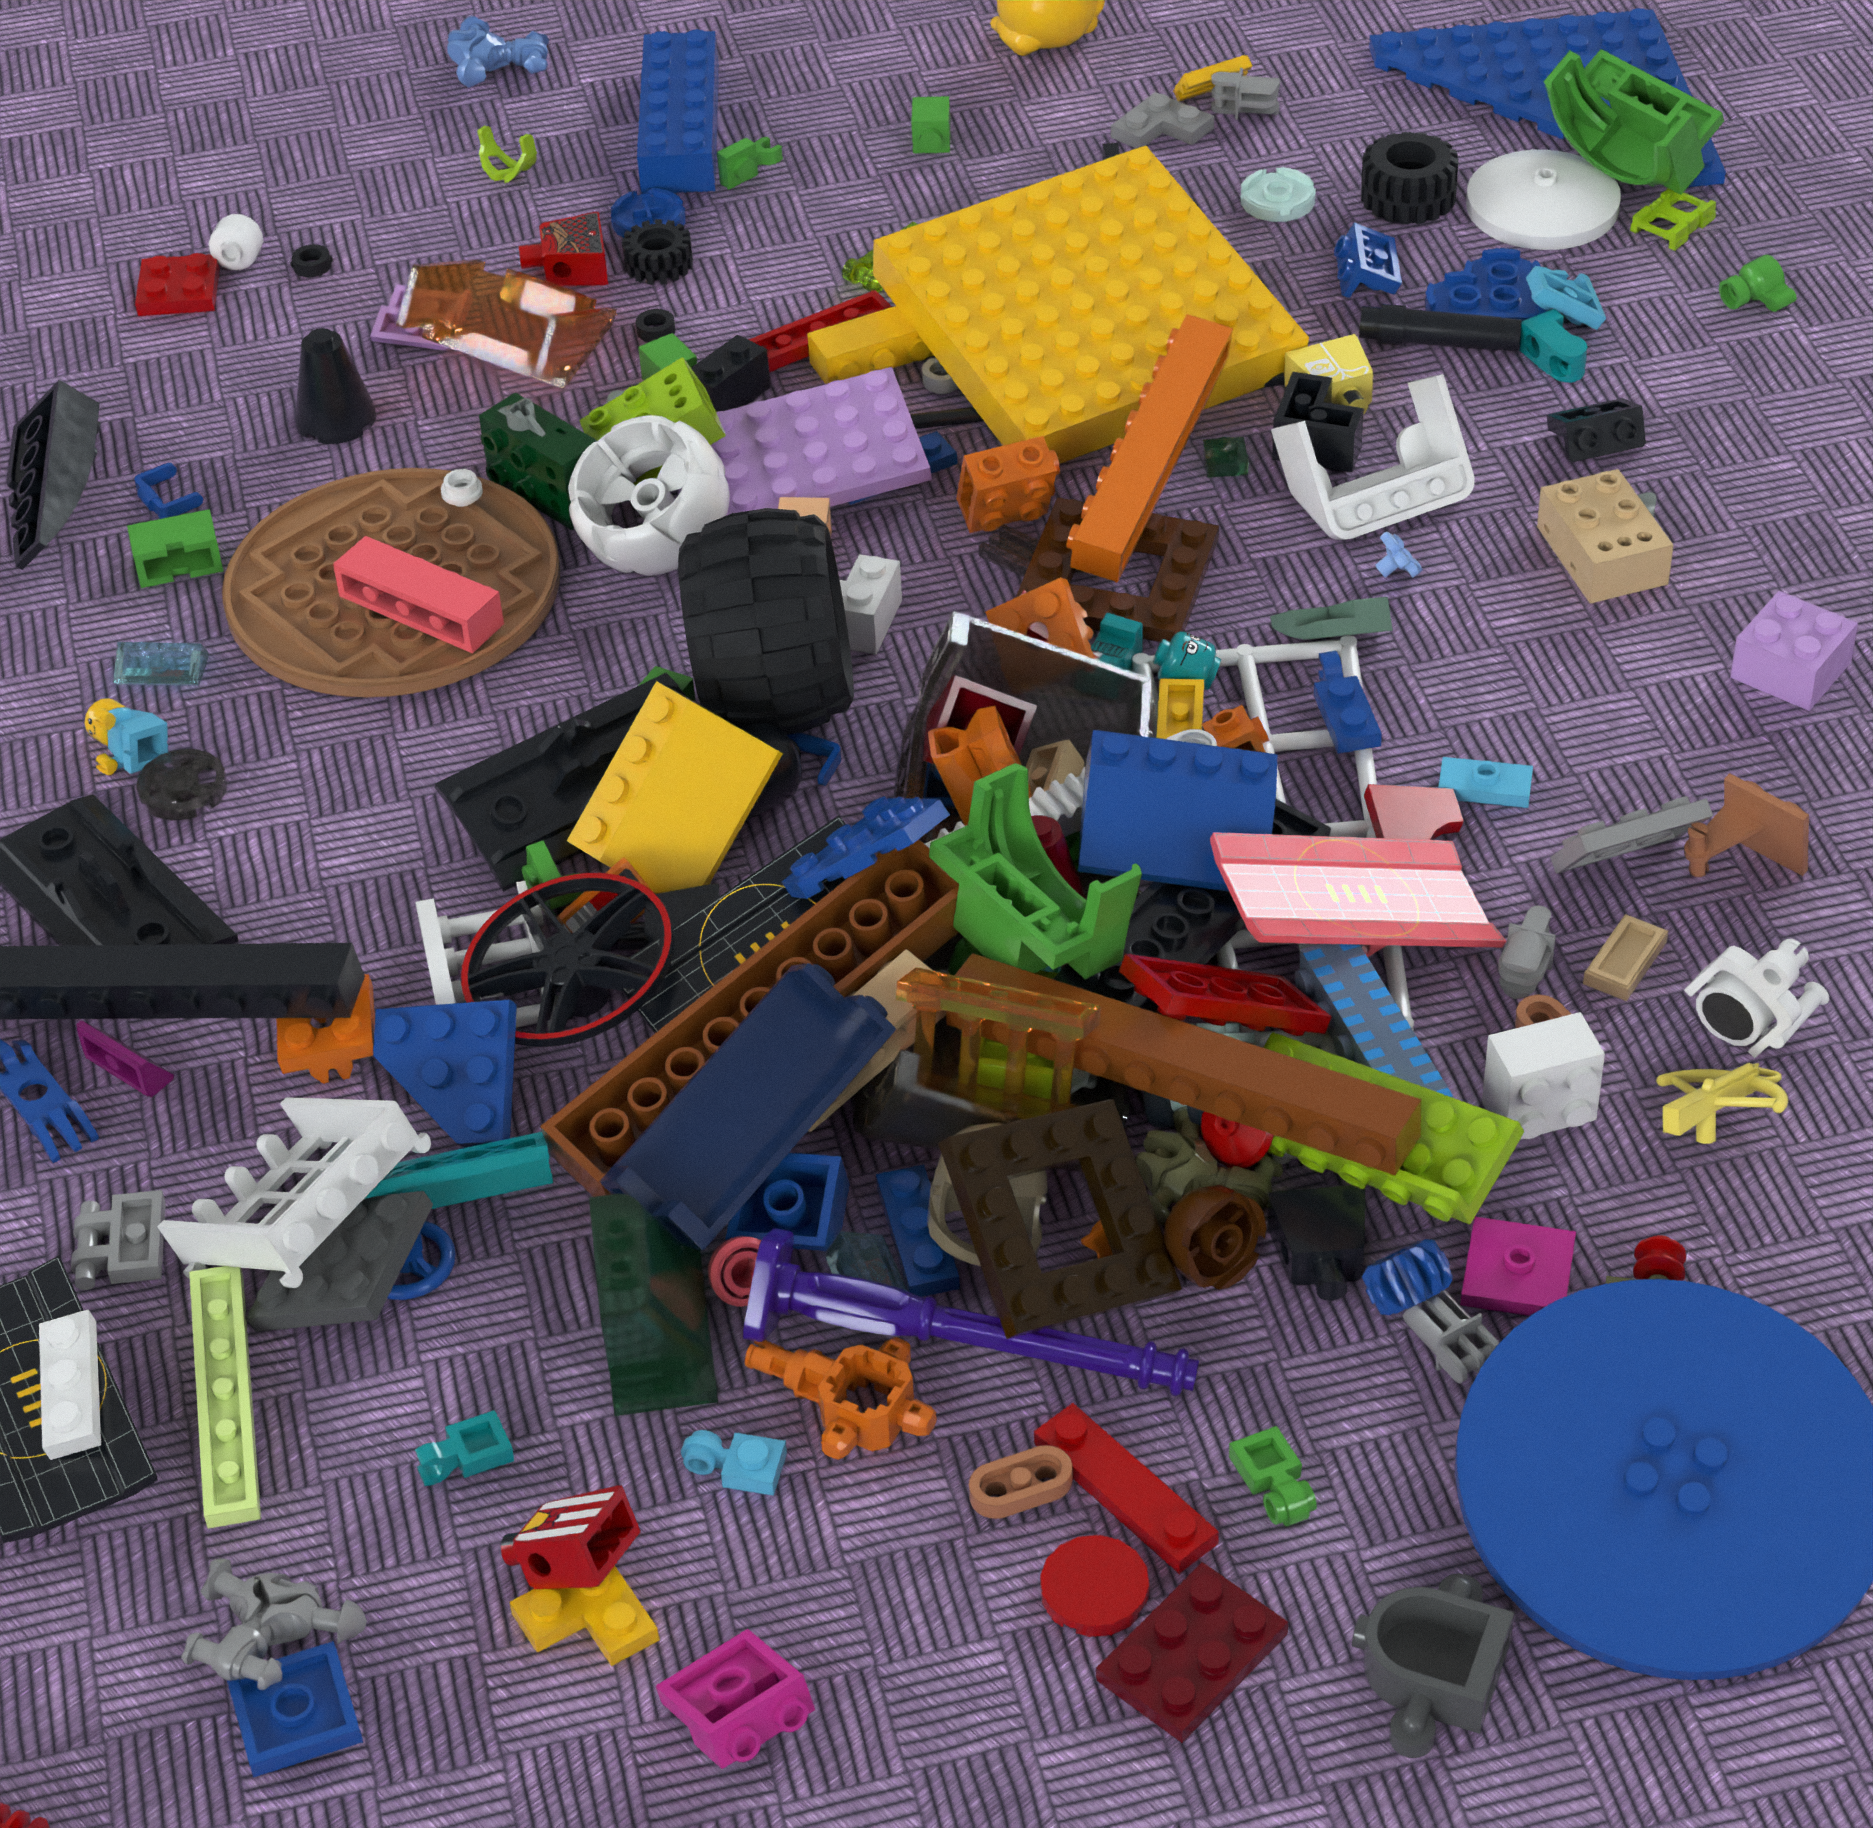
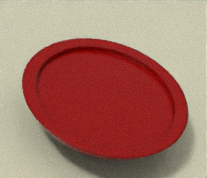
(1234, 1142)

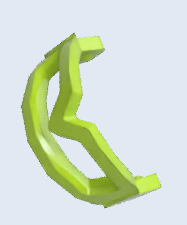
(490, 148)

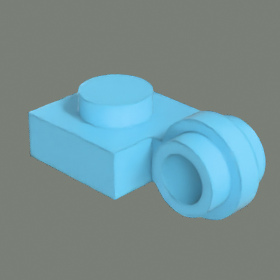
(748, 1464)

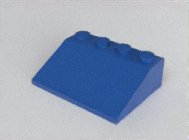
(1164, 800)

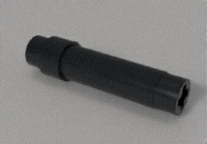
(1400, 325)

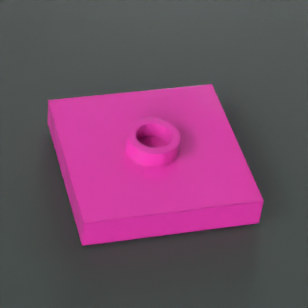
(1516, 1266)

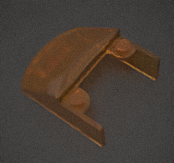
(505, 318)

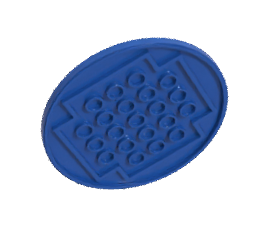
(1671, 1479)

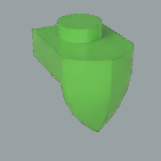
(542, 868)

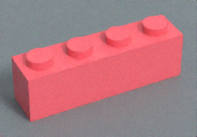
(419, 594)

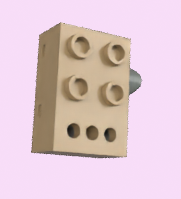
(1605, 535)

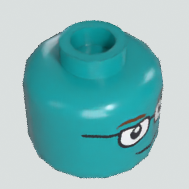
(1187, 659)

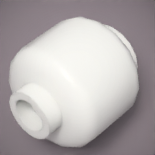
(236, 242)

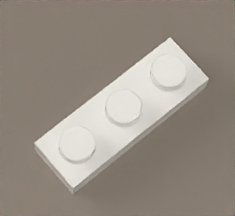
(69, 1384)

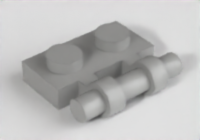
(134, 1239)

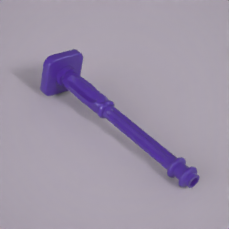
(889, 1310)

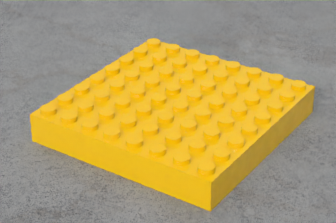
(1068, 297)

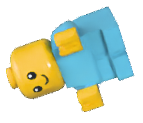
(130, 735)

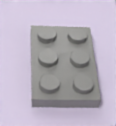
(1632, 833)

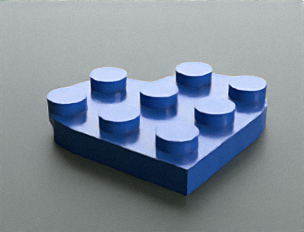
(1487, 287)

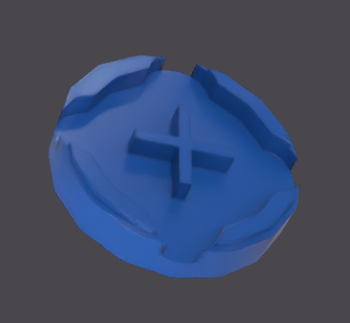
(635, 209)

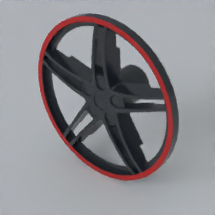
(574, 962)

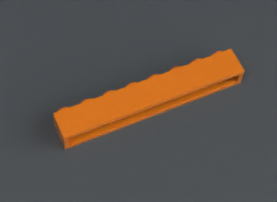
(1150, 448)

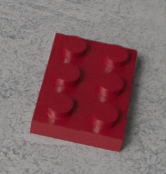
(1191, 1651)

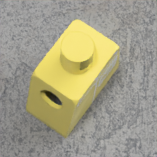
(1341, 360)

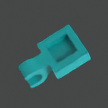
(470, 1445)

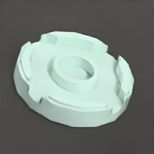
(1278, 195)

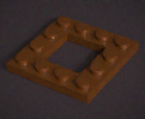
(1186, 553)

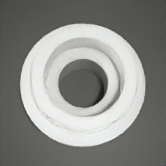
(461, 488)

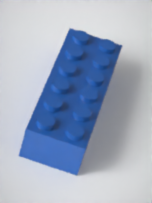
(678, 112)

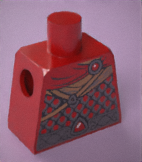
(569, 251)

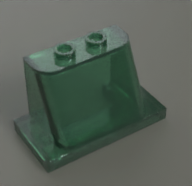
(650, 1310)

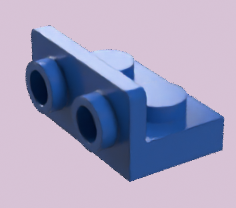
(1367, 258)

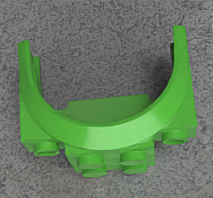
(1647, 135)
(1016, 900)

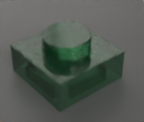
(1225, 456)

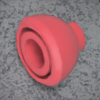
(733, 1269)

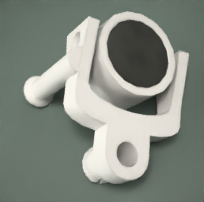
(1752, 993)

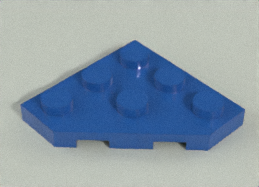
(886, 826)
(454, 1064)

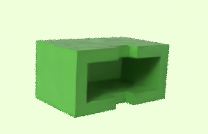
(175, 548)

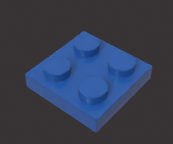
(298, 1716)

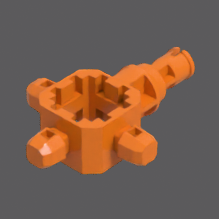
(826, 1382)

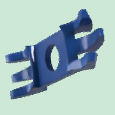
(49, 1108)

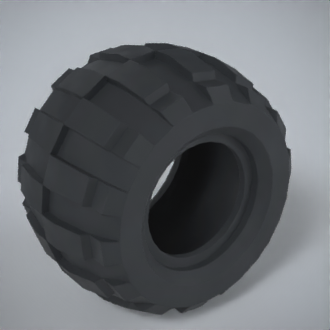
(766, 620)

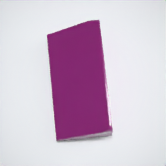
(122, 1060)

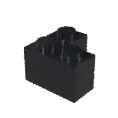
(1332, 427)

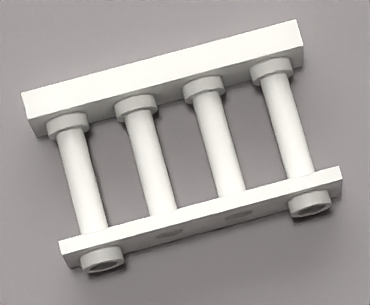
(446, 962)

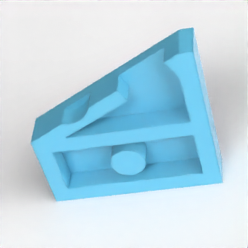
(1572, 298)

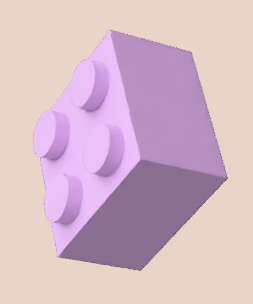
(1793, 650)

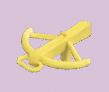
(1718, 1090)

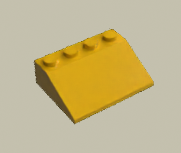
(675, 793)

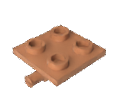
(1755, 820)

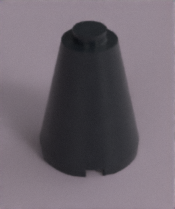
(330, 391)

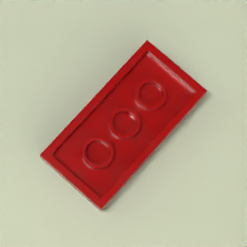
(1224, 995)

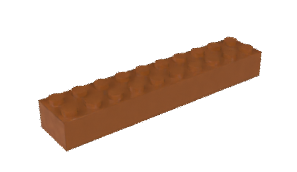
(849, 933)

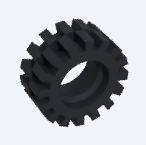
(657, 251)

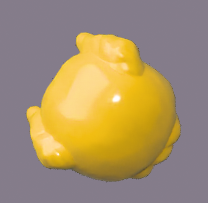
(1044, 23)

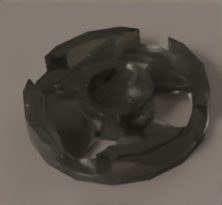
(175, 791)

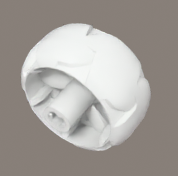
(607, 477)

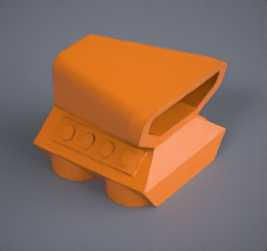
(971, 755)

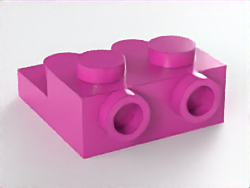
(737, 1698)

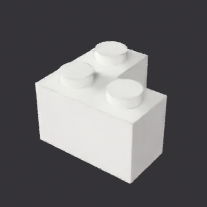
(871, 601)

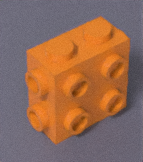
(1007, 484)

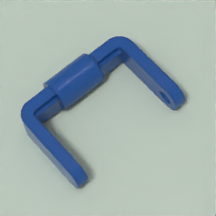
(152, 500)
(820, 746)

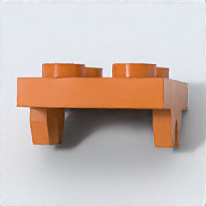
(1055, 608)
(331, 1047)

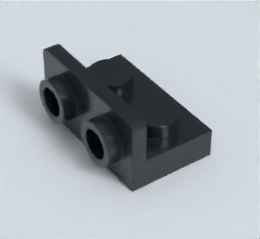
(1599, 428)

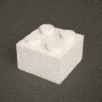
(1544, 1075)

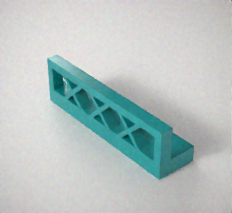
(472, 1171)

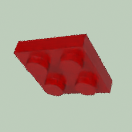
(177, 285)

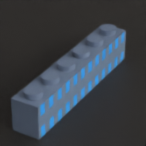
(1364, 1015)

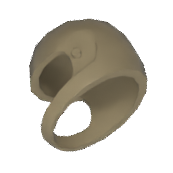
(1028, 1192)

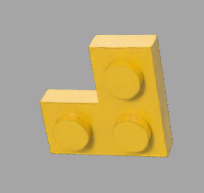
(607, 1611)

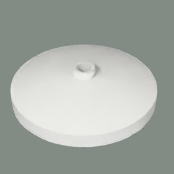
(1542, 200)

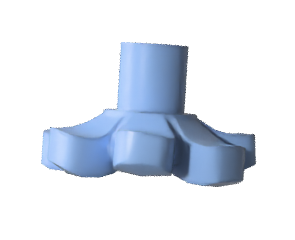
(1397, 557)

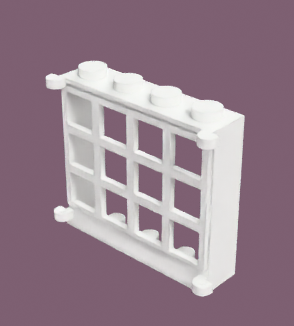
(369, 1145)

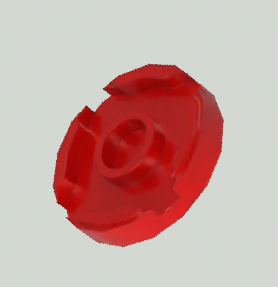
(1094, 1585)

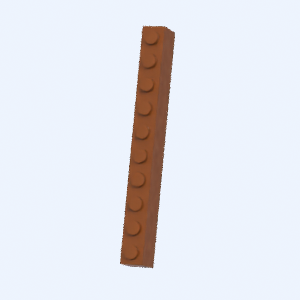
(1222, 1074)

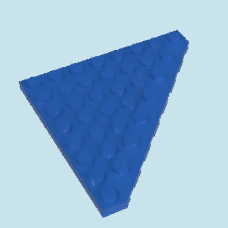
(1512, 59)

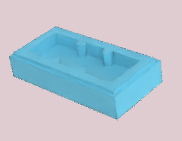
(1487, 781)

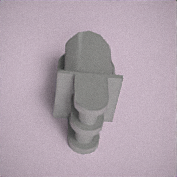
(1244, 94)
(1527, 953)
(1451, 1335)

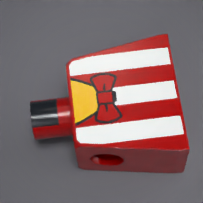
(573, 1540)

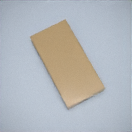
(1625, 957)

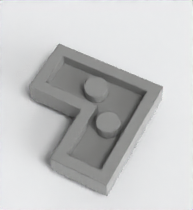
(1161, 115)

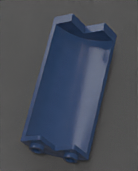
(750, 1104)

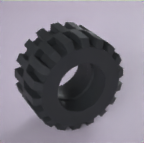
(1409, 177)

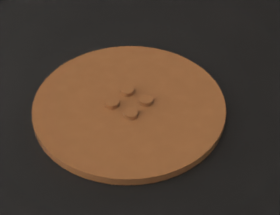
(296, 626)

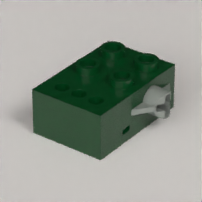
(532, 454)

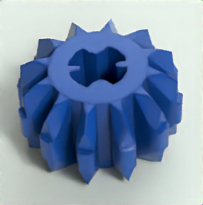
(1407, 1277)

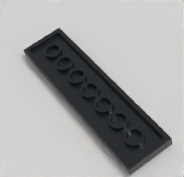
(1182, 922)

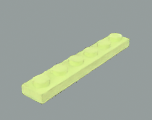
(224, 1397)

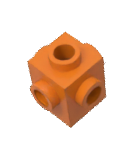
(1235, 730)

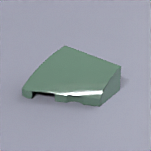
(1341, 619)

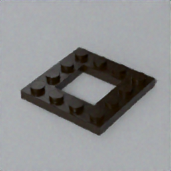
(1022, 1294)

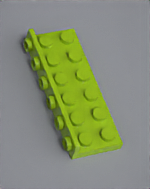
(1449, 1165)

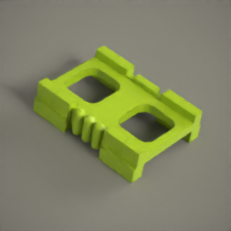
(1685, 221)

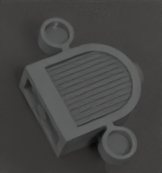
(1434, 1658)

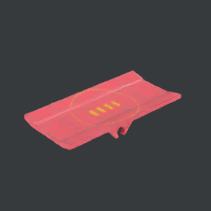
(1352, 891)

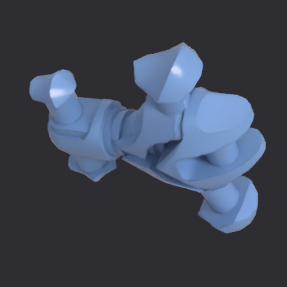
(480, 51)

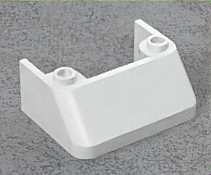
(1430, 475)

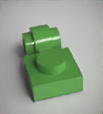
(1270, 1463)

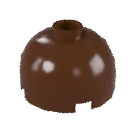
(1214, 1235)

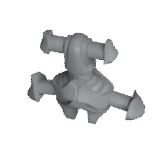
(270, 1614)

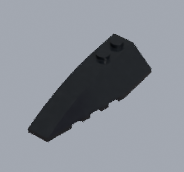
(49, 466)

